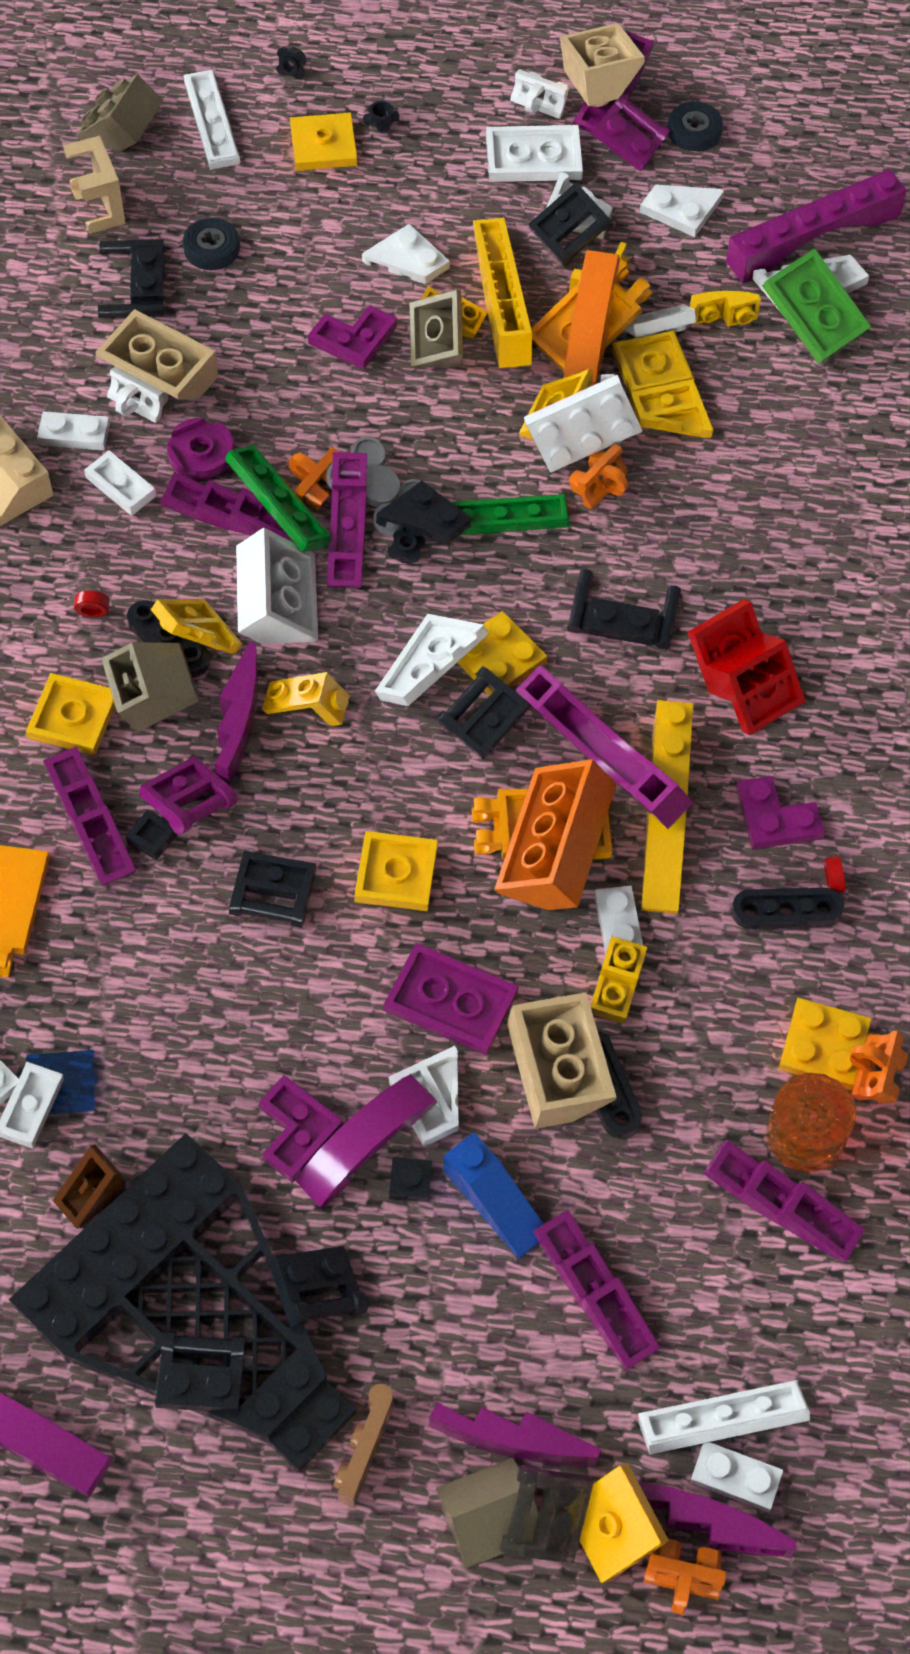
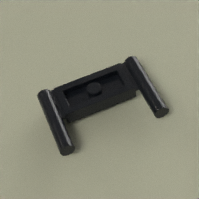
(145, 277)
(620, 619)

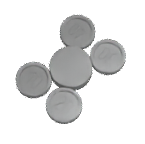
(382, 482)

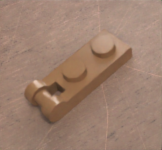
(365, 1442)

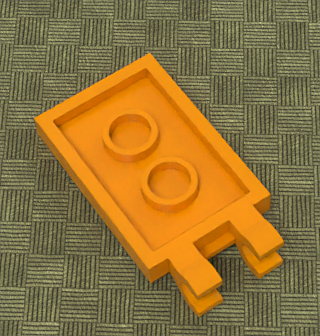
(553, 330)
(505, 813)
(20, 891)

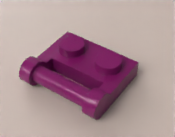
(625, 137)
(182, 785)

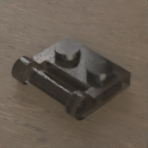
(559, 1516)

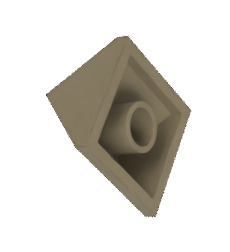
(436, 331)
(481, 1510)

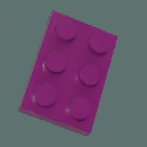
(451, 998)

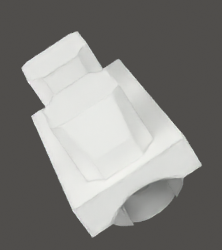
(530, 85)
(124, 388)

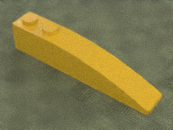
(503, 294)
(665, 846)

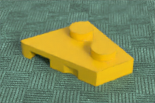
(672, 409)
(196, 622)

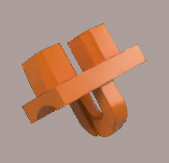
(601, 463)
(310, 474)
(888, 1055)
(686, 1578)

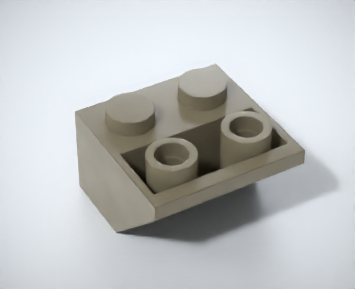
(121, 113)
(149, 682)

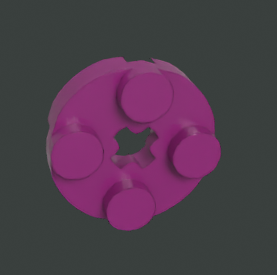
(204, 464)

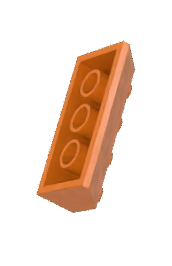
(556, 835)

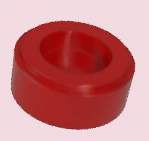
(91, 603)
(834, 874)

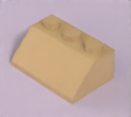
(600, 62)
(161, 356)
(22, 476)
(560, 1059)

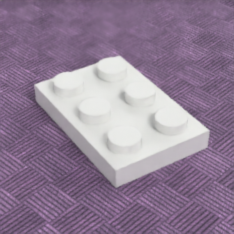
(533, 153)
(583, 424)

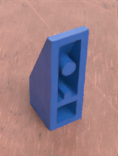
(492, 1193)

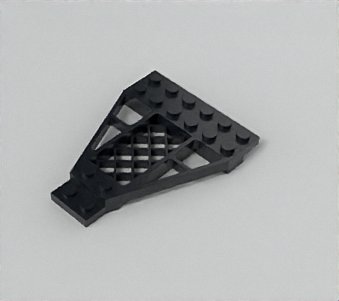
(131, 1247)

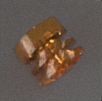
(803, 1141)

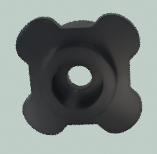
(295, 56)
(381, 116)
(406, 554)

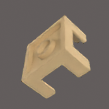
(100, 183)

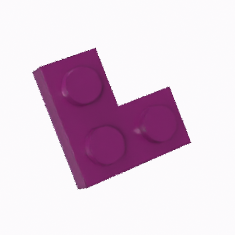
(354, 343)
(769, 822)
(306, 1127)

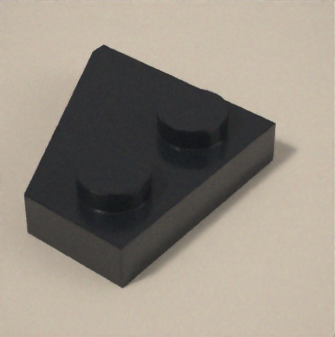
(425, 514)

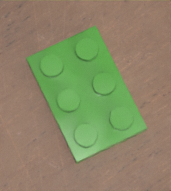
(816, 306)

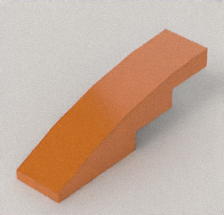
(592, 314)

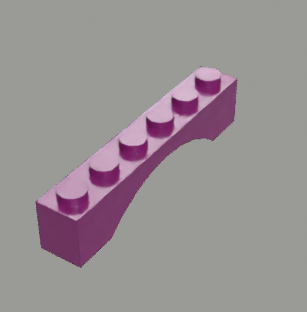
(770, 242)
(598, 742)

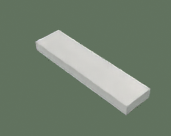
(211, 119)
(723, 1417)

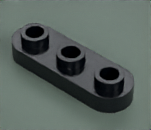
(150, 630)
(800, 900)
(625, 1102)

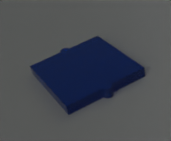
(79, 1082)

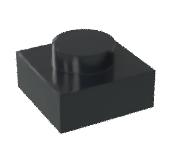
(151, 834)
(410, 1179)

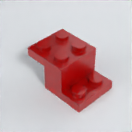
(746, 666)

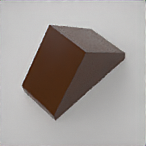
(89, 1188)

